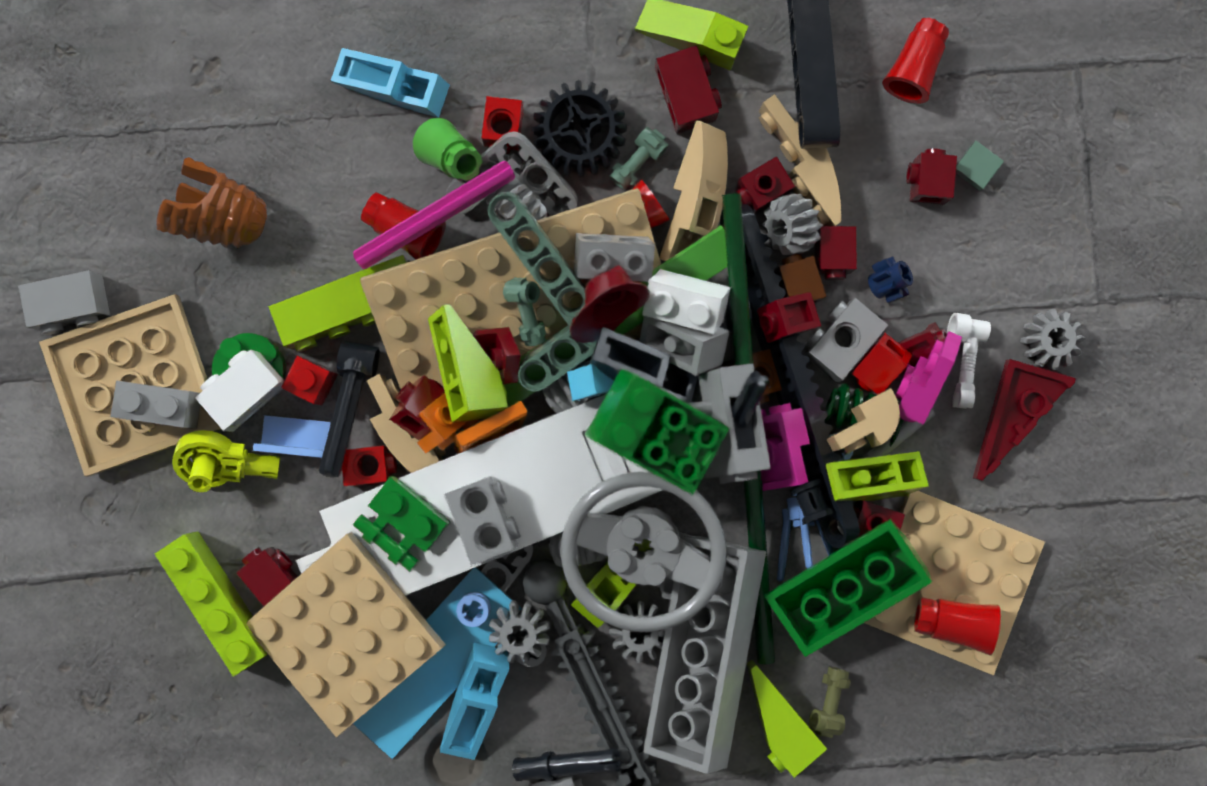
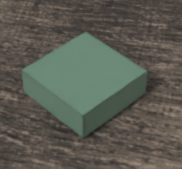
(978, 165)

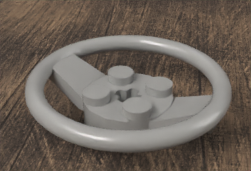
(668, 558)

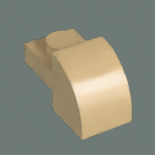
(875, 420)

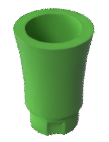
(443, 147)

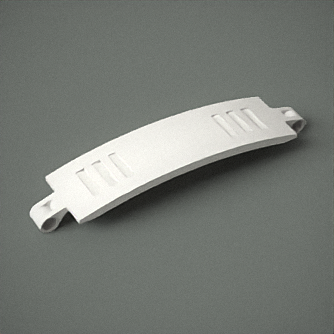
(543, 478)

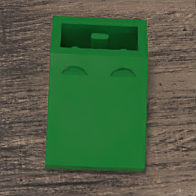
(657, 431)

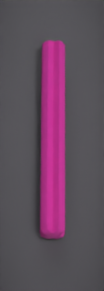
(434, 214)

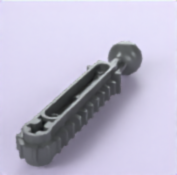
(546, 585)

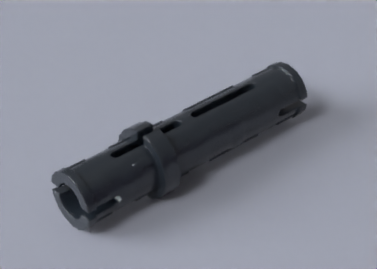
(552, 766)

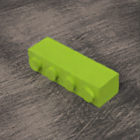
(326, 309)
(212, 600)

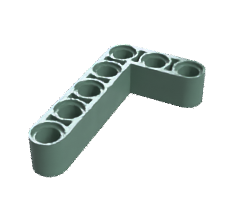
(554, 289)

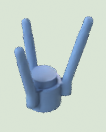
(795, 514)

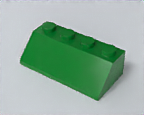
(849, 587)

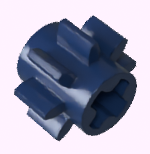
(890, 279)

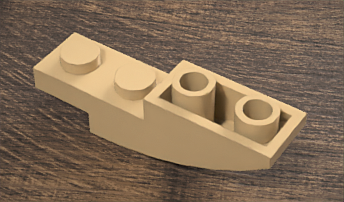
(814, 172)
(701, 184)
(396, 439)

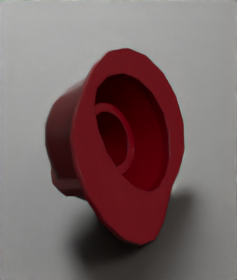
(608, 303)

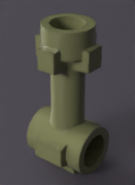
(828, 721)

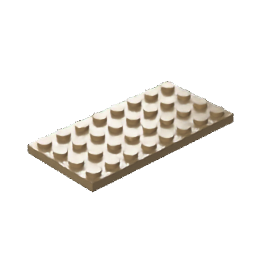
(474, 280)

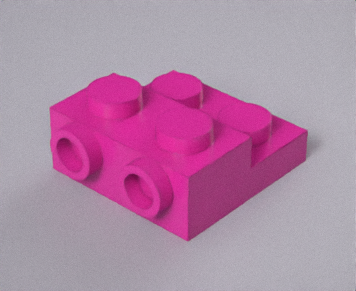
(924, 381)
(784, 435)

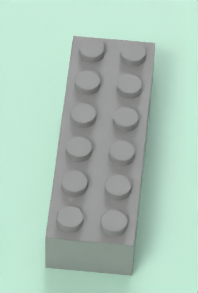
(705, 666)

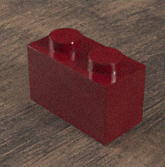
(687, 88)

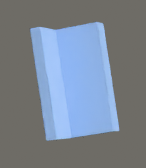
(293, 436)

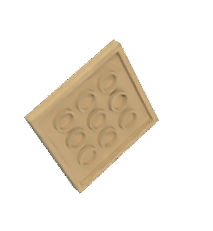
(138, 347)
(968, 563)
(344, 634)

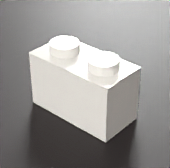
(686, 301)
(240, 390)

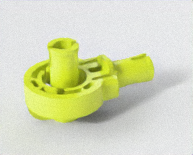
(218, 461)

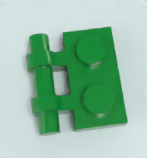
(409, 515)

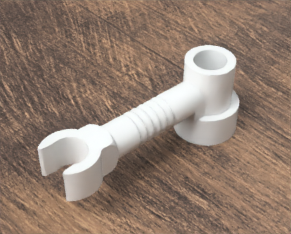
(972, 333)

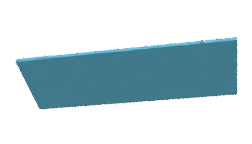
(419, 696)

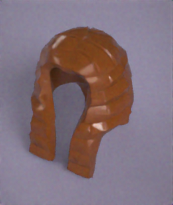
(224, 215)

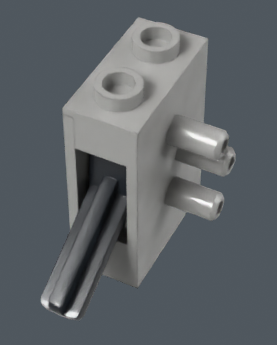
(734, 399)

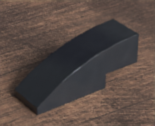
(618, 351)

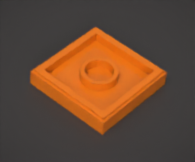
(491, 428)

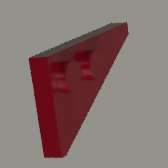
(1020, 401)

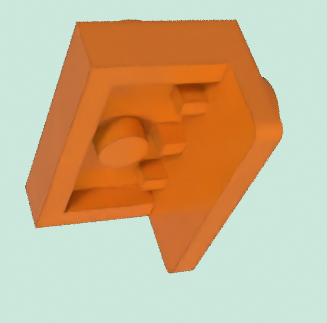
(439, 421)

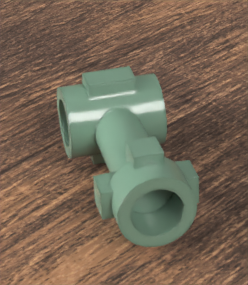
(650, 144)
(525, 294)

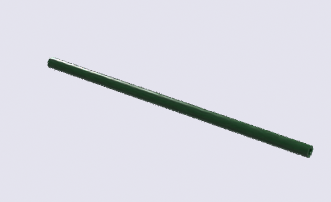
(742, 356)

